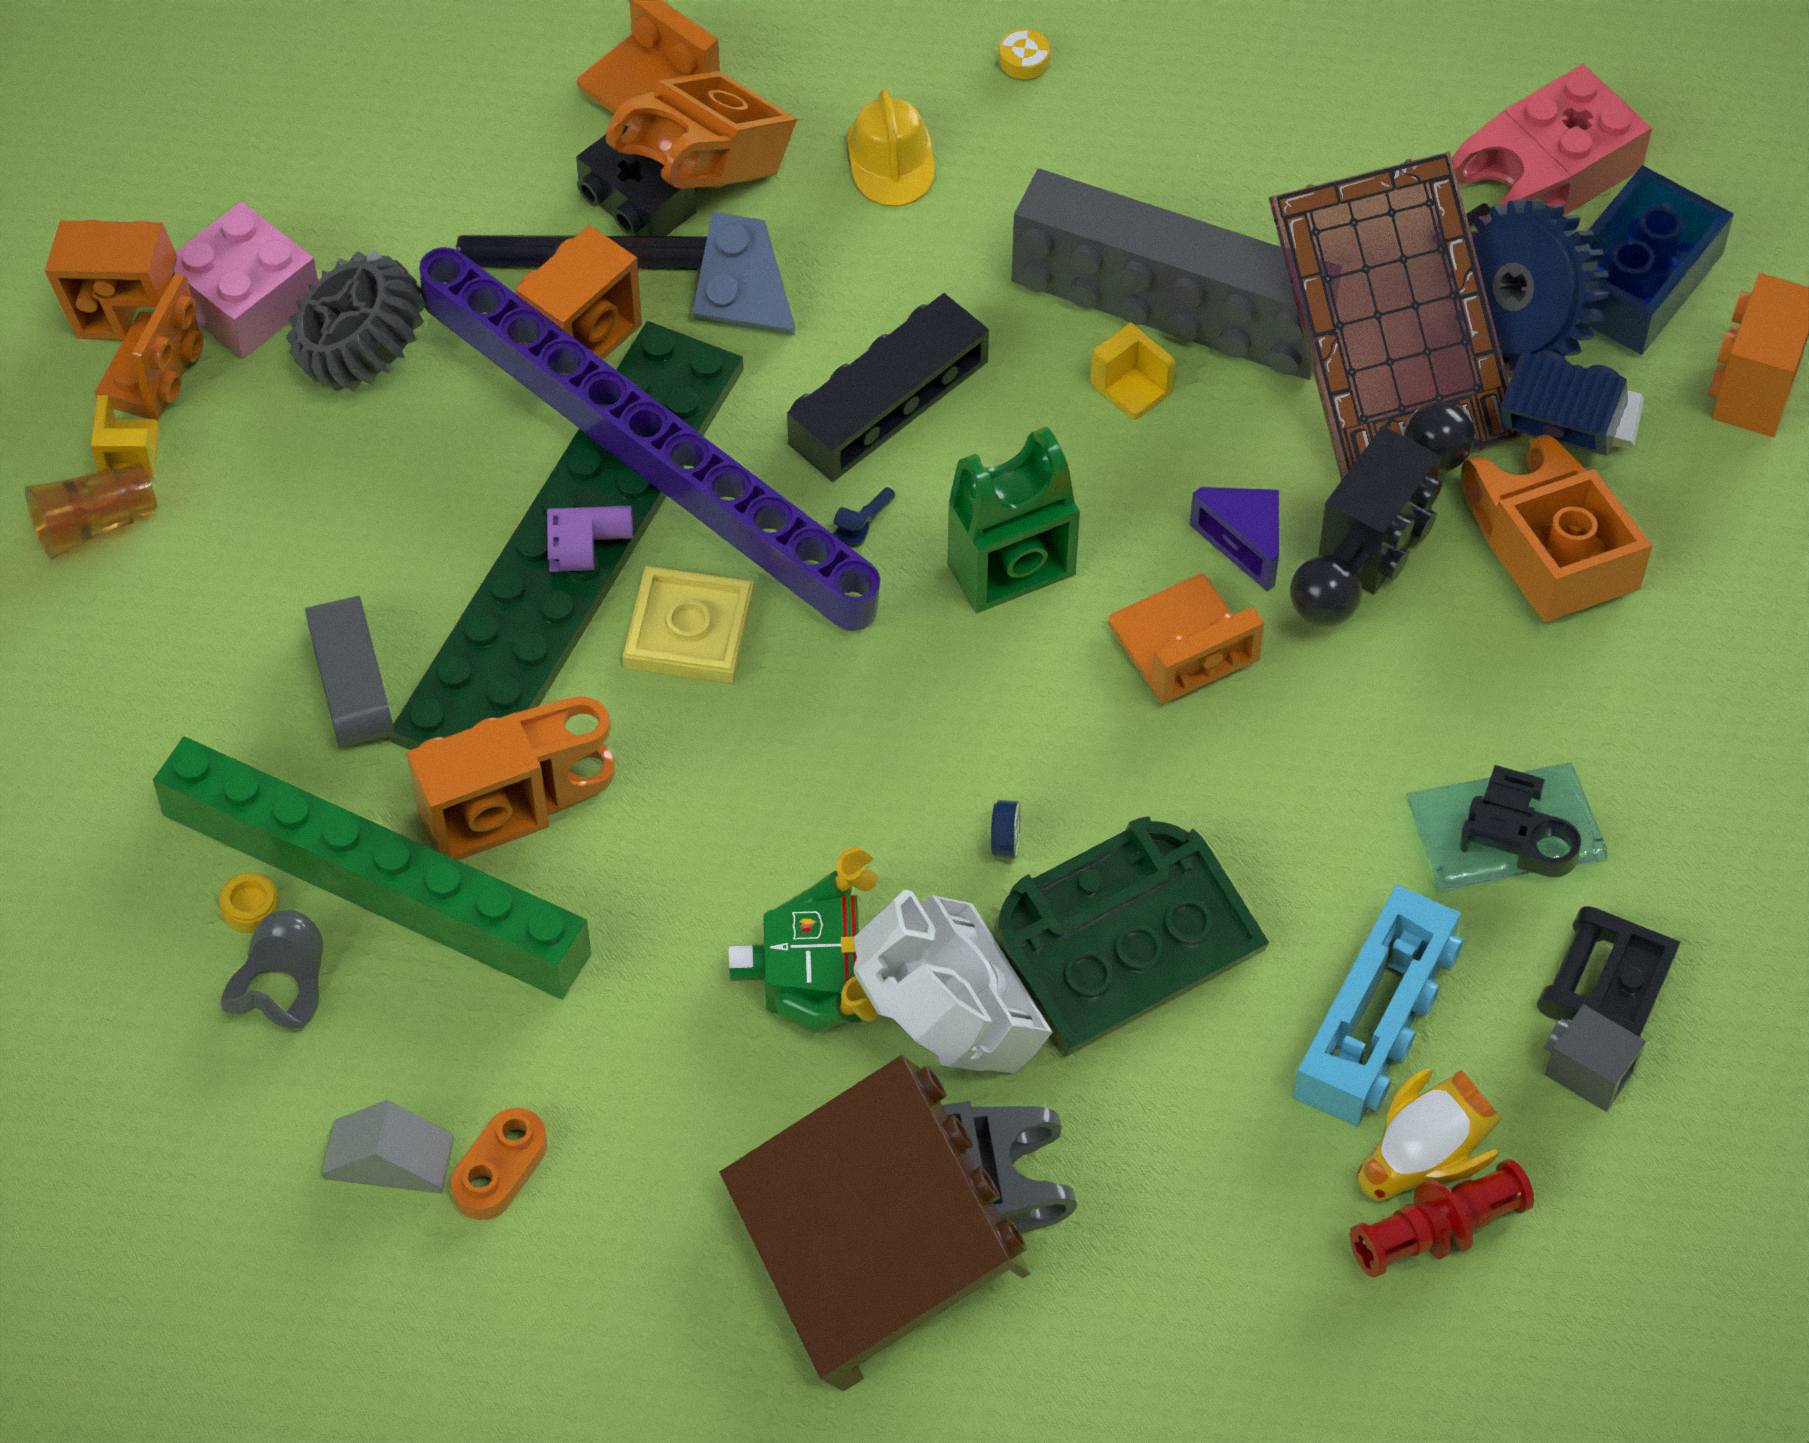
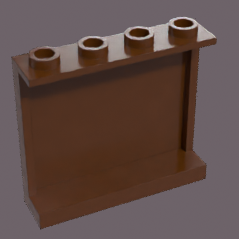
(872, 1217)

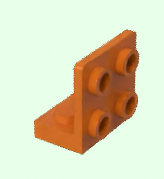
(660, 48)
(155, 355)
(1187, 637)

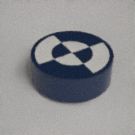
(1005, 829)

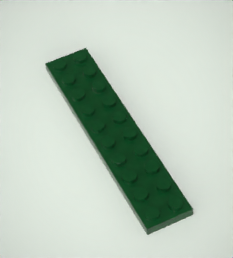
(532, 618)

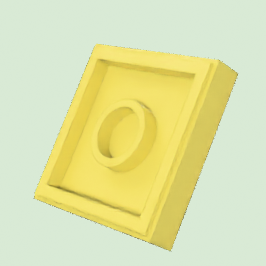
(688, 624)

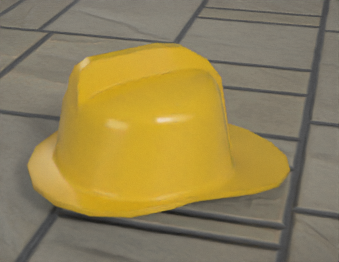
(891, 152)

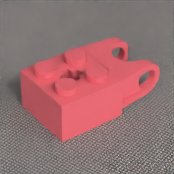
(1558, 143)

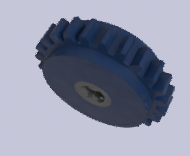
(1538, 278)

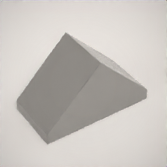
(388, 1149)

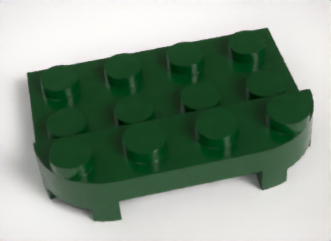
(1124, 930)

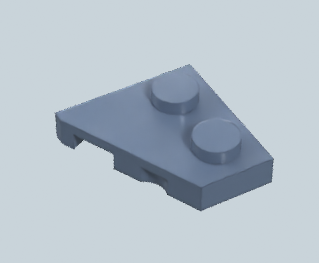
(741, 277)

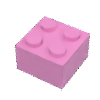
(244, 278)

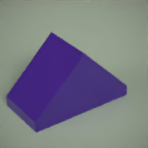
(1242, 527)

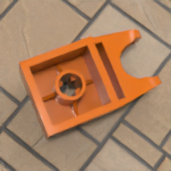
(703, 131)
(1557, 530)
(506, 776)

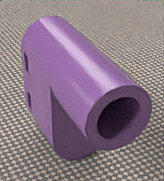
(573, 534)

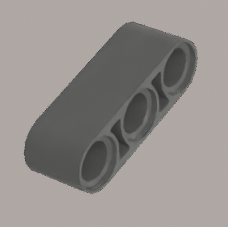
(349, 671)

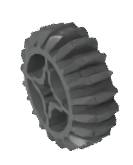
(355, 321)

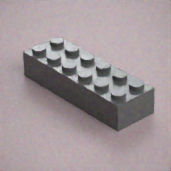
(1158, 271)

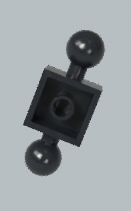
(1380, 512)

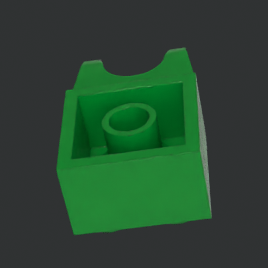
(1013, 523)

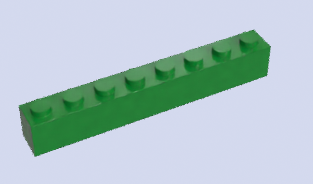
(373, 867)

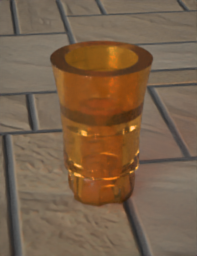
(88, 506)

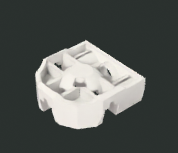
(948, 984)

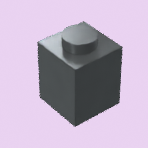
(1593, 1056)

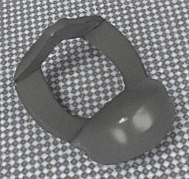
(285, 944)

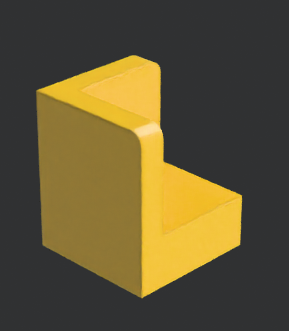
(1132, 371)
(123, 440)

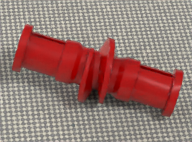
(1441, 1218)

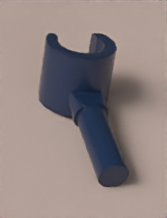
(855, 525)

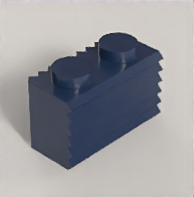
(1565, 401)

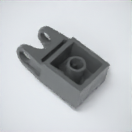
(1001, 1138)

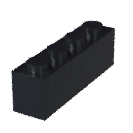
(887, 386)

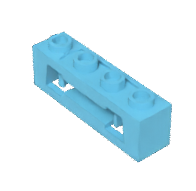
(1341, 1082)

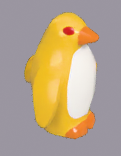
(1429, 1137)

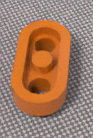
(502, 1160)

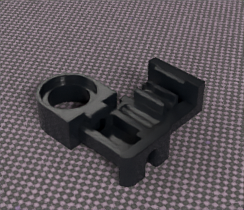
(1512, 826)

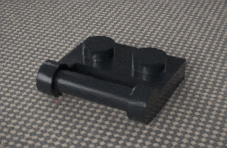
(1628, 980)

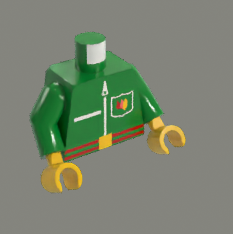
(812, 951)

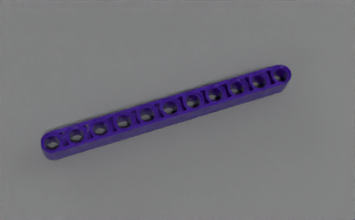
(657, 458)

